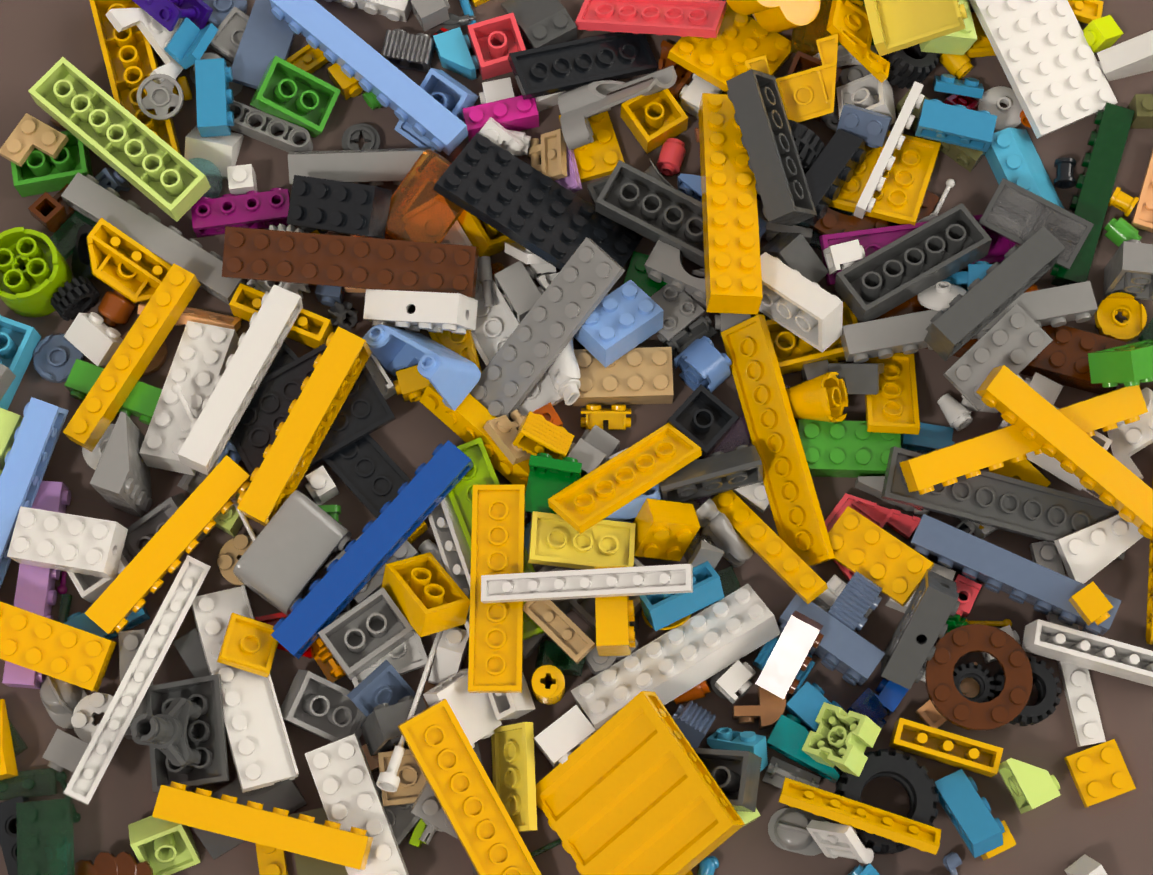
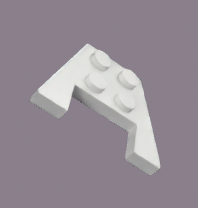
(153, 31)
(1134, 436)

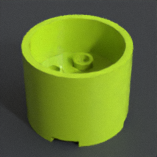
(30, 290)

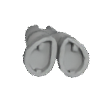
(723, 534)

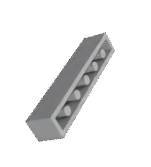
(355, 165)

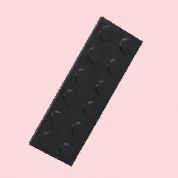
(581, 62)

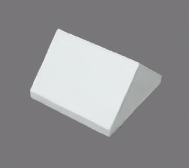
(219, 149)

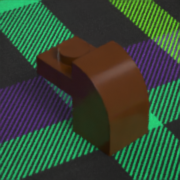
(51, 211)

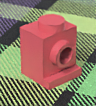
(970, 589)

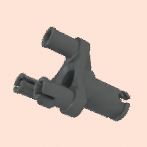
(169, 731)

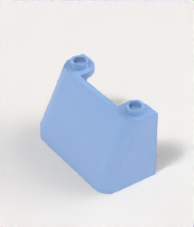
(445, 369)

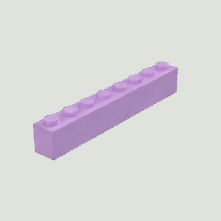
(37, 584)

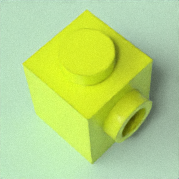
(1102, 33)

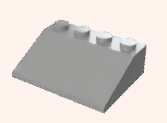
(121, 472)

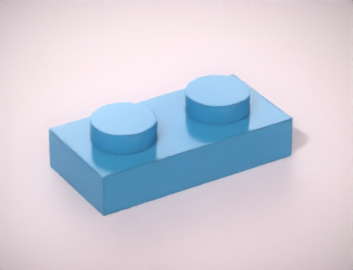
(968, 87)

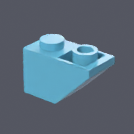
(454, 53)
(727, 739)

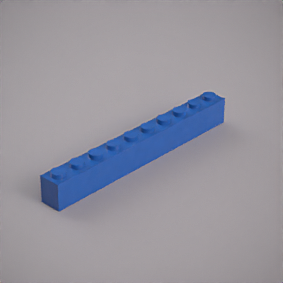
(372, 549)

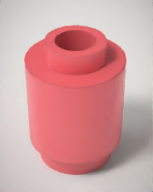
(671, 157)

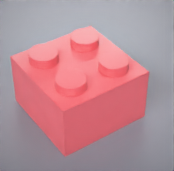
(493, 42)

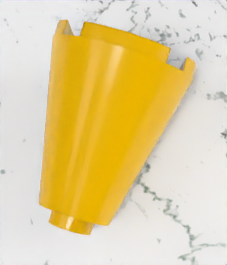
(819, 398)

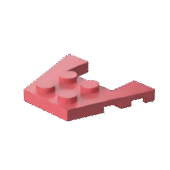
(877, 514)

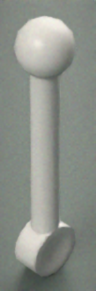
(950, 183)

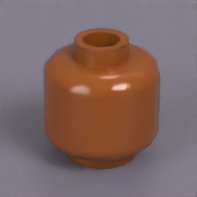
(115, 308)

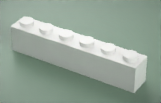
(1089, 651)

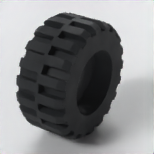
(909, 775)

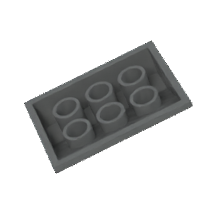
(203, 734)

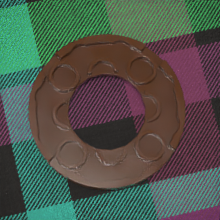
(968, 713)

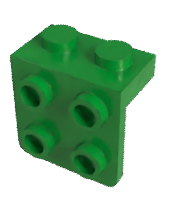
(547, 478)

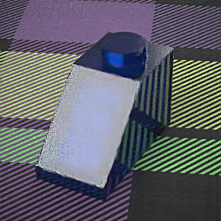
(870, 706)

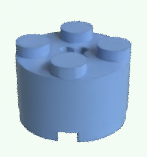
(703, 365)

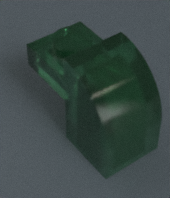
(552, 654)

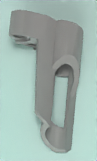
(592, 100)

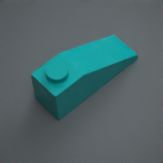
(789, 739)

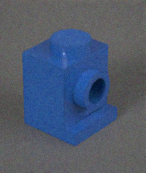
(890, 694)

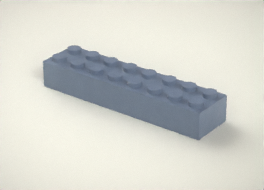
(1004, 572)

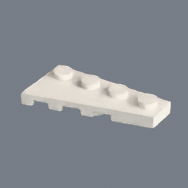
(1096, 546)

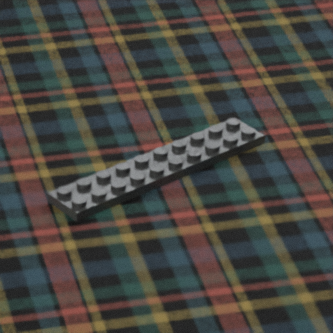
(999, 502)

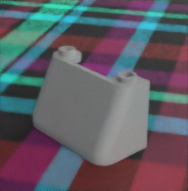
(290, 551)

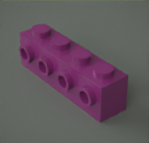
(248, 210)

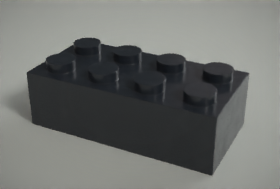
(339, 207)

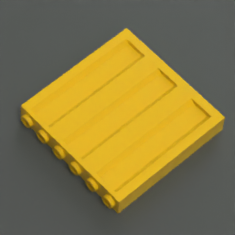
(637, 797)

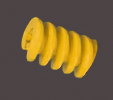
(557, 688)

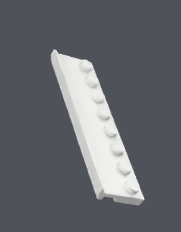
(249, 700)

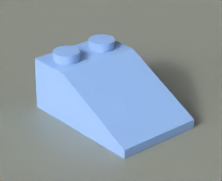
(448, 93)

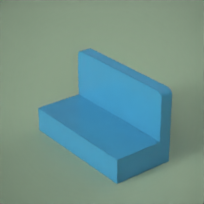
(189, 42)
(930, 438)

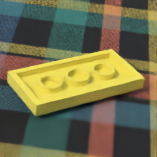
(560, 545)
(515, 773)

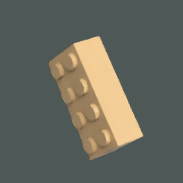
(633, 379)

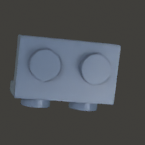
(865, 124)

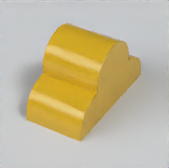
(778, 14)

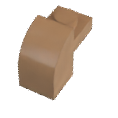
(767, 711)

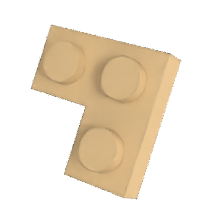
(32, 134)

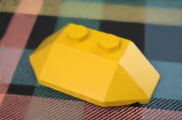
(124, 263)

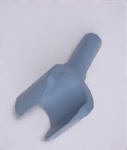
(952, 861)

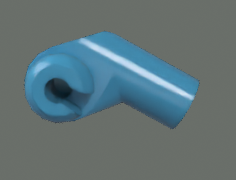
(708, 866)

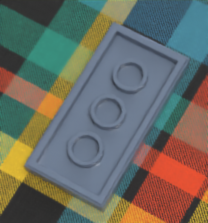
(260, 43)

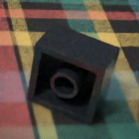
(704, 419)

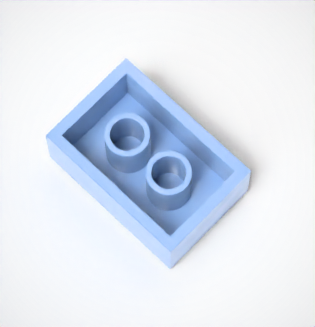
(620, 323)

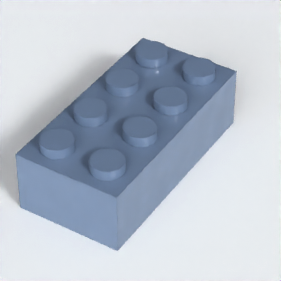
(840, 646)

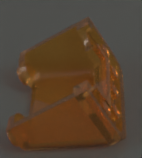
(418, 210)

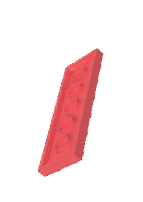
(655, 17)

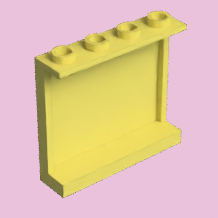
(912, 22)

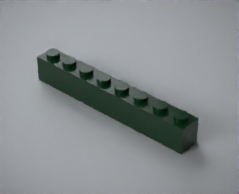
(1096, 185)

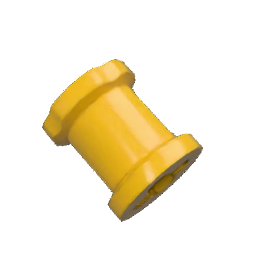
(1123, 201)

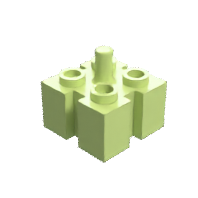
(841, 739)

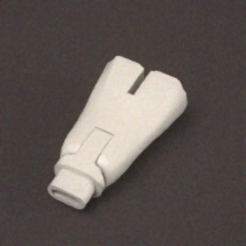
(566, 375)

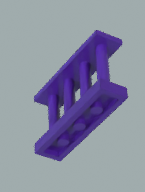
(169, 11)

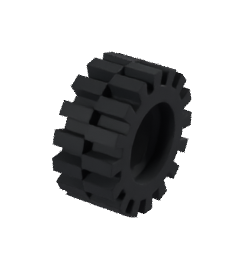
(75, 298)
(980, 675)

